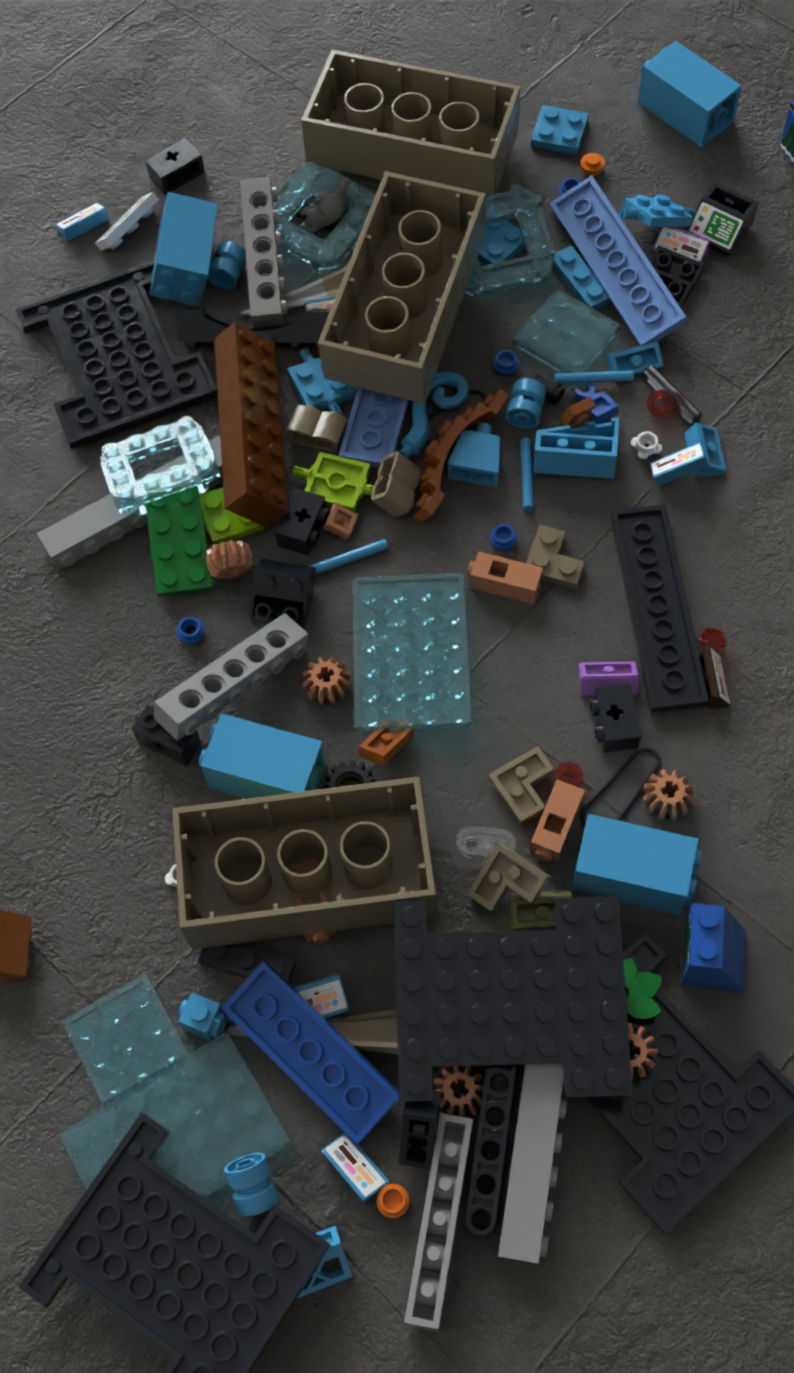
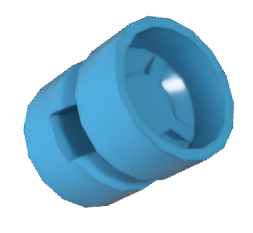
(227, 265)
(526, 403)
(253, 1190)

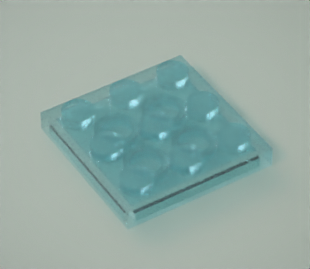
(565, 333)
(124, 1038)

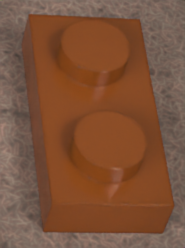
(384, 744)

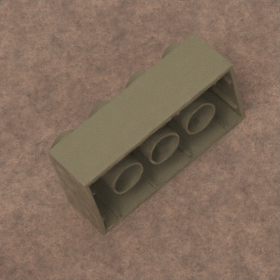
(410, 122)
(403, 287)
(237, 855)

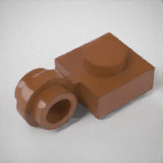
(577, 413)

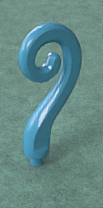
(419, 433)

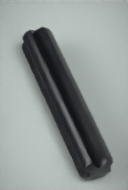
(681, 403)

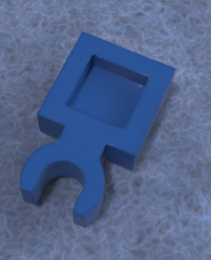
(604, 404)

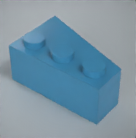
(578, 451)

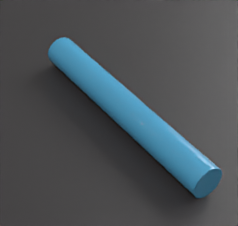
(593, 377)
(526, 470)
(350, 556)

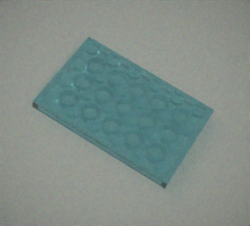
(410, 652)
(205, 1105)

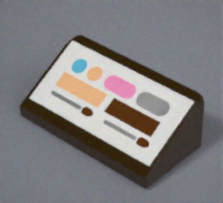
(714, 678)

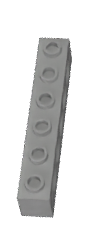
(258, 193)
(230, 677)
(439, 1223)

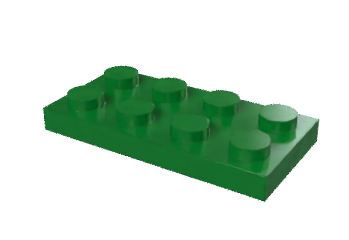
(178, 543)

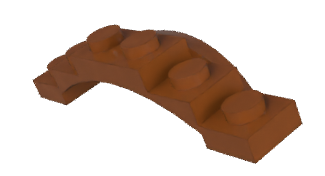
(439, 448)

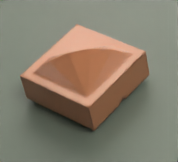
(340, 521)

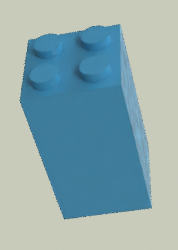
(688, 93)
(183, 249)
(260, 759)
(637, 865)

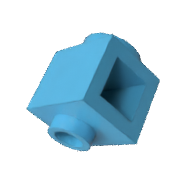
(202, 1017)

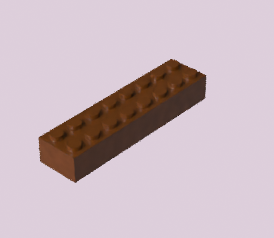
(250, 426)

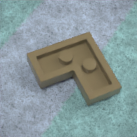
(556, 567)
(515, 784)
(504, 871)

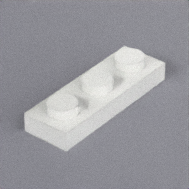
(127, 222)

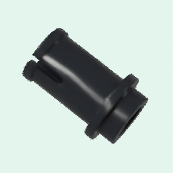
(554, 392)

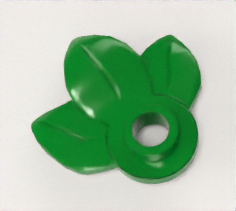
(639, 990)

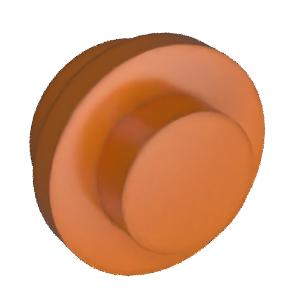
(592, 164)
(392, 1201)

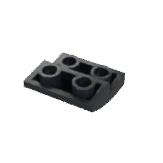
(677, 272)

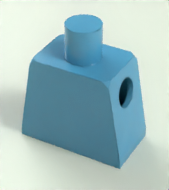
(476, 457)

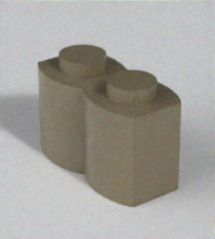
(317, 429)
(396, 484)

